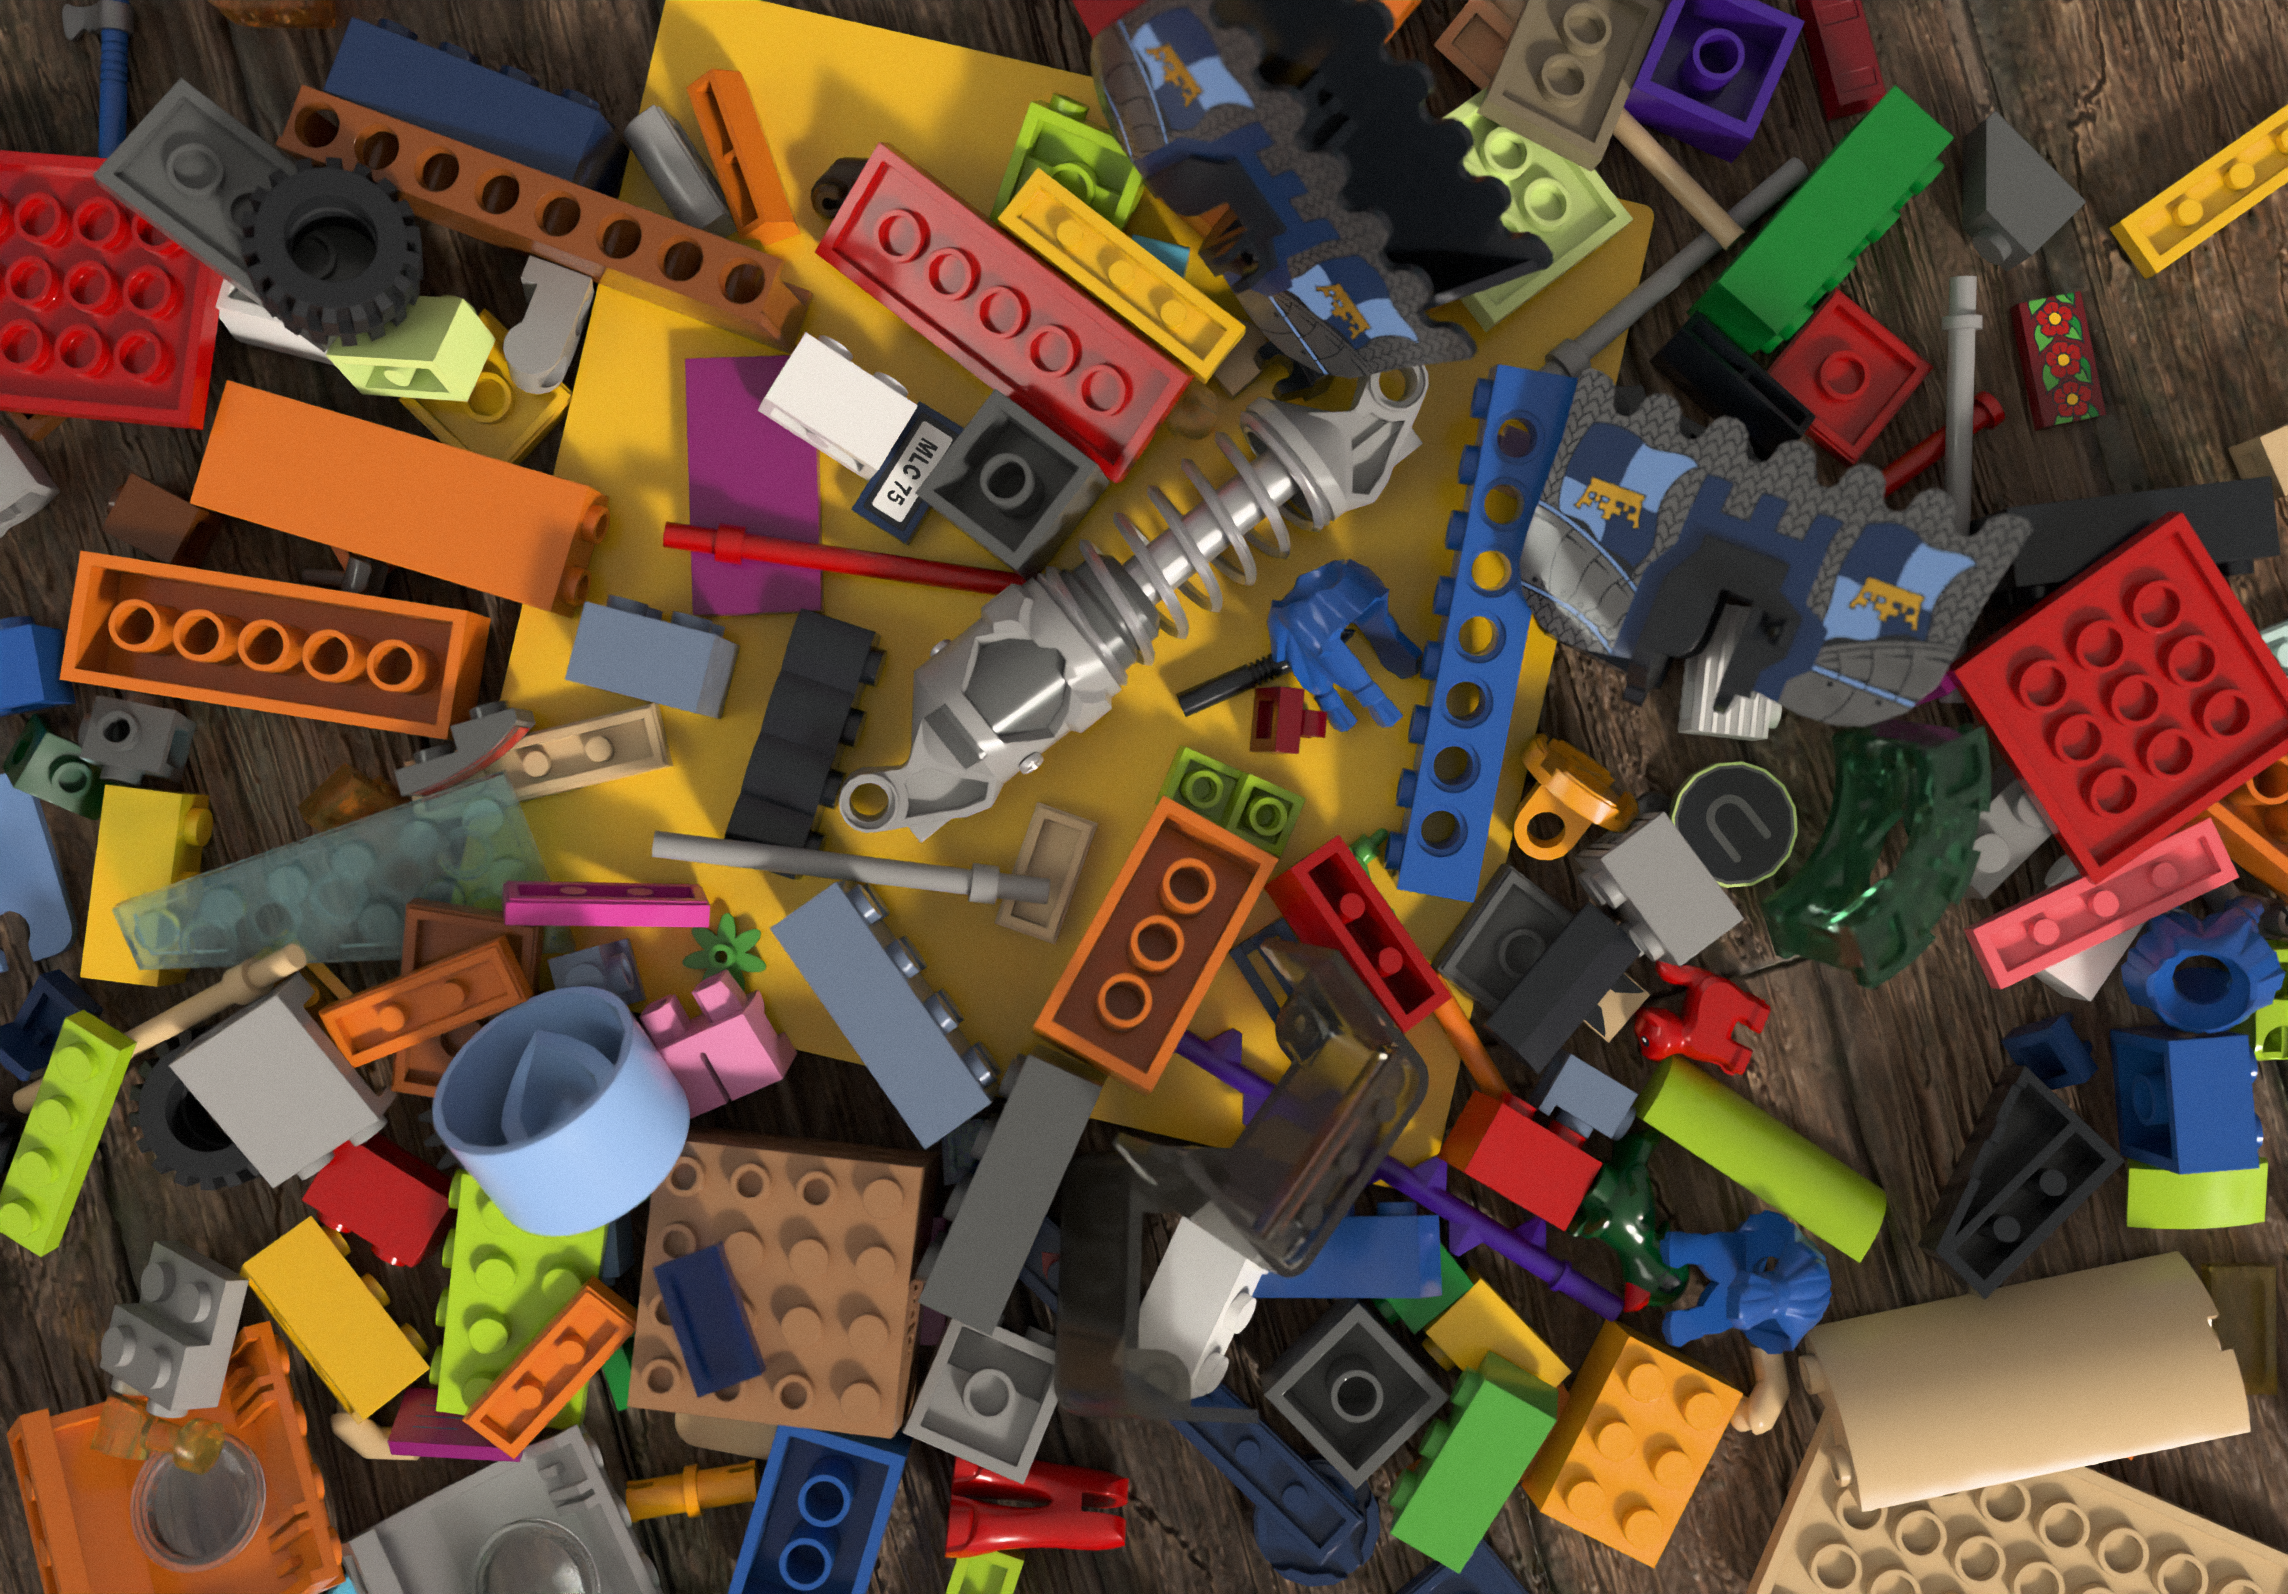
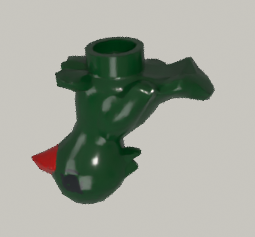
(1623, 1215)

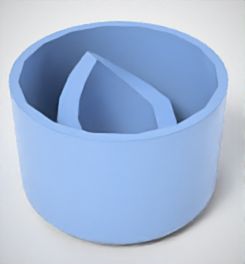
(563, 1111)

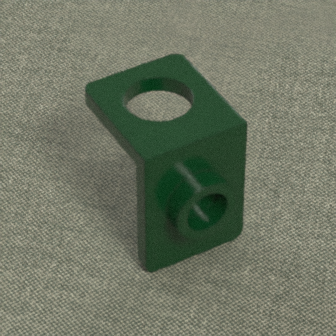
(55, 770)

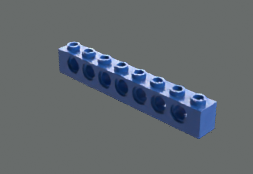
(1454, 865)

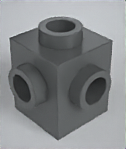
(136, 739)

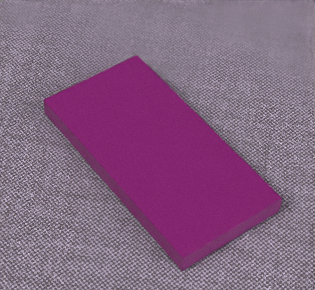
(749, 476)

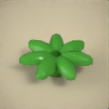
(734, 947)

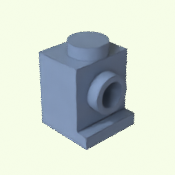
(602, 966)
(1584, 1097)

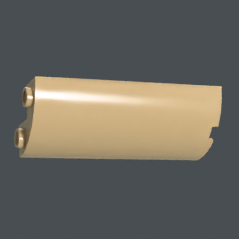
(2023, 1381)

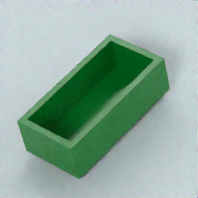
(1826, 225)

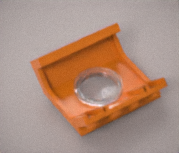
(160, 1530)

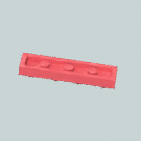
(2084, 914)

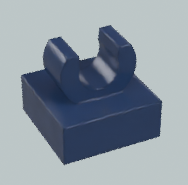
(2052, 1051)

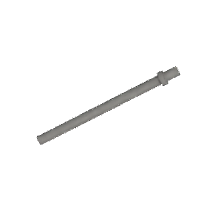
(1961, 330)

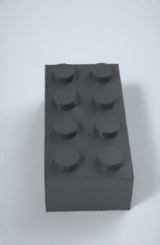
(1008, 1197)

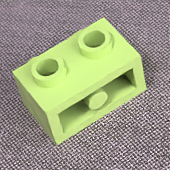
(426, 357)

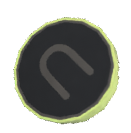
(1736, 821)

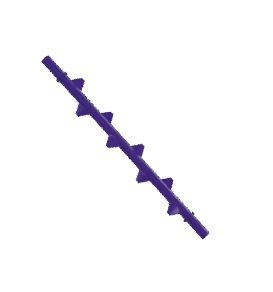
(1422, 1183)

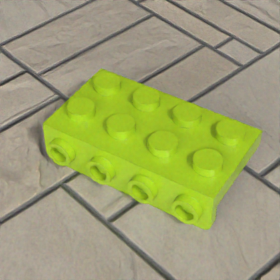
(502, 1296)

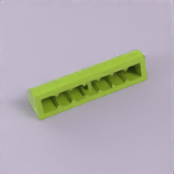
(1763, 1155)

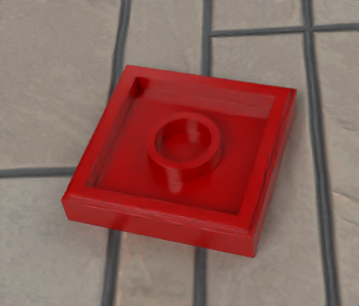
(1847, 375)

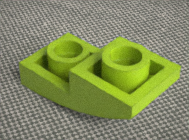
(1233, 799)
(2194, 1200)

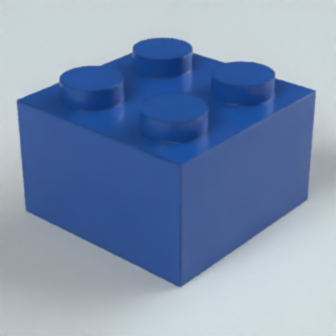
(2186, 1099)

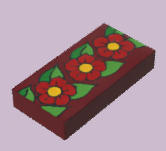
(2057, 361)

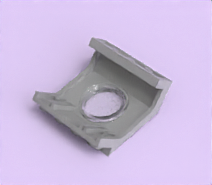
(510, 1531)

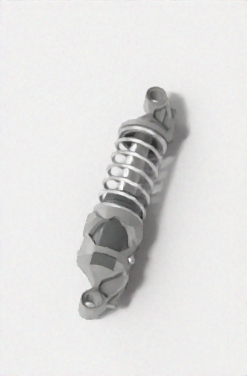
(1061, 644)

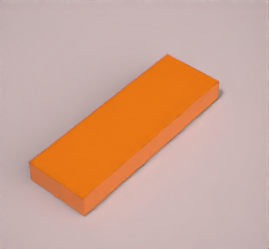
(426, 1002)
(552, 1367)

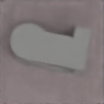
(552, 327)

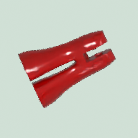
(987, 1527)

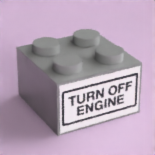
(1657, 889)

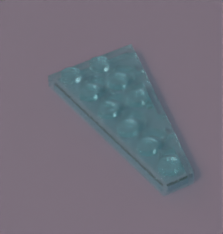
(345, 887)

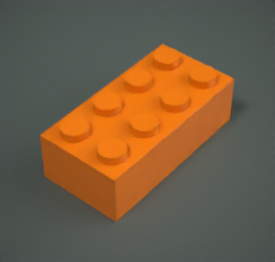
(1154, 946)

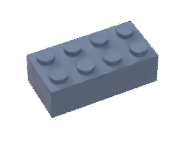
(889, 1009)

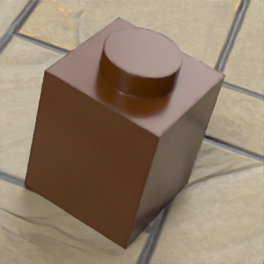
(161, 522)

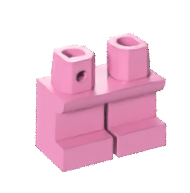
(724, 1049)

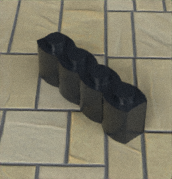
(806, 732)

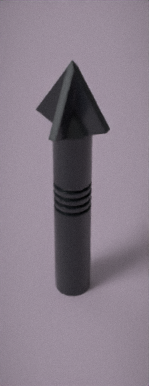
(1236, 682)

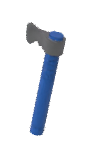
(116, 25)

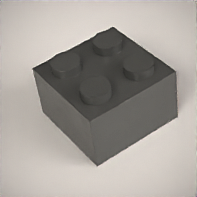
(1013, 486)
(1353, 1388)

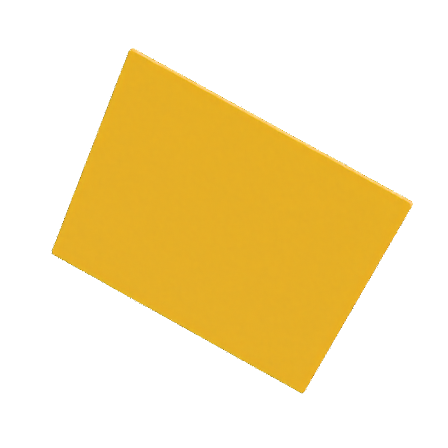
(957, 112)

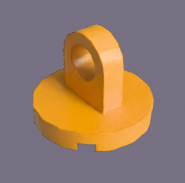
(1573, 789)

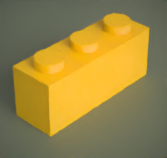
(142, 845)
(336, 1318)

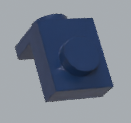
(31, 1037)

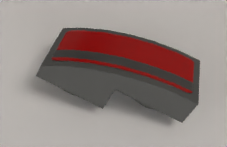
(479, 743)

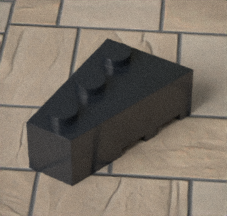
(2014, 1182)

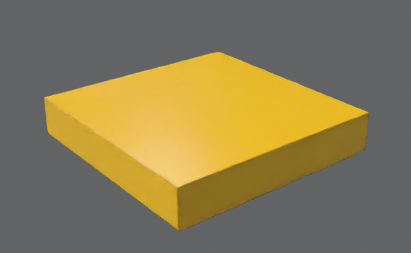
(499, 415)

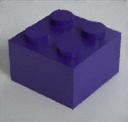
(1712, 72)

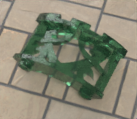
(1939, 791)

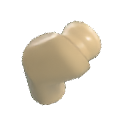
(1768, 1396)
(366, 1438)

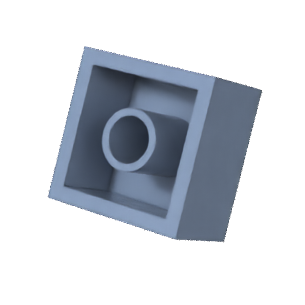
(640, 656)

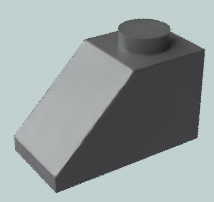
(2010, 194)

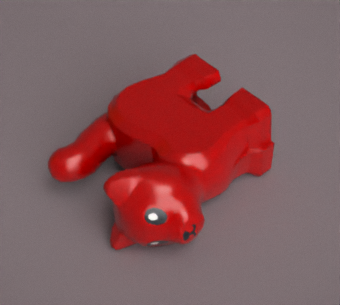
(1706, 1020)

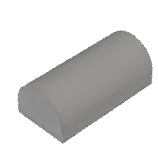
(679, 172)

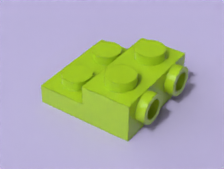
(1077, 156)

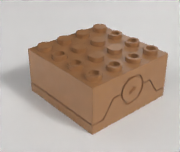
(825, 1268)

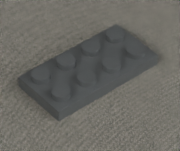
(193, 178)

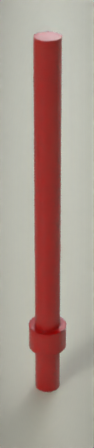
(733, 544)

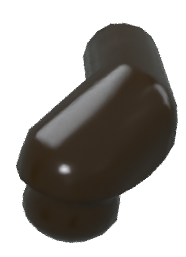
(835, 184)

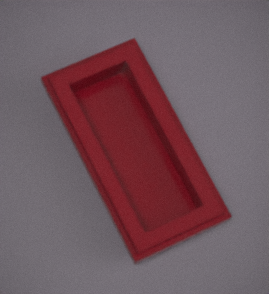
(1841, 56)

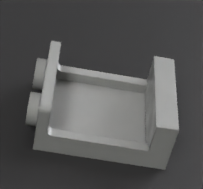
(281, 1085)

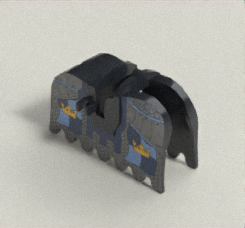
(1332, 169)
(1658, 530)

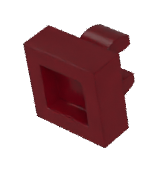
(1281, 721)

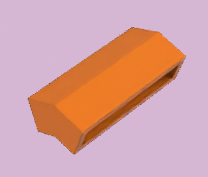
(742, 157)

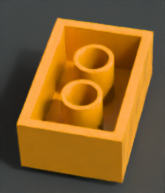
(1631, 1442)

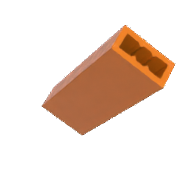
(401, 499)

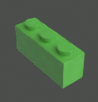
(1472, 1460)

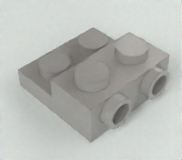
(178, 1334)
(987, 1397)

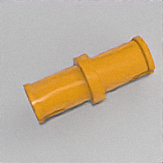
(693, 1490)

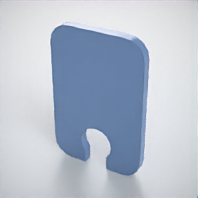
(32, 876)

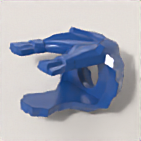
(1307, 635)
(2200, 997)
(1768, 1306)

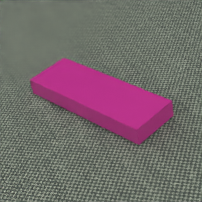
(604, 904)

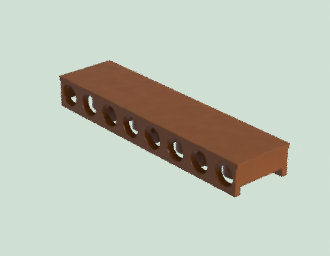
(556, 220)

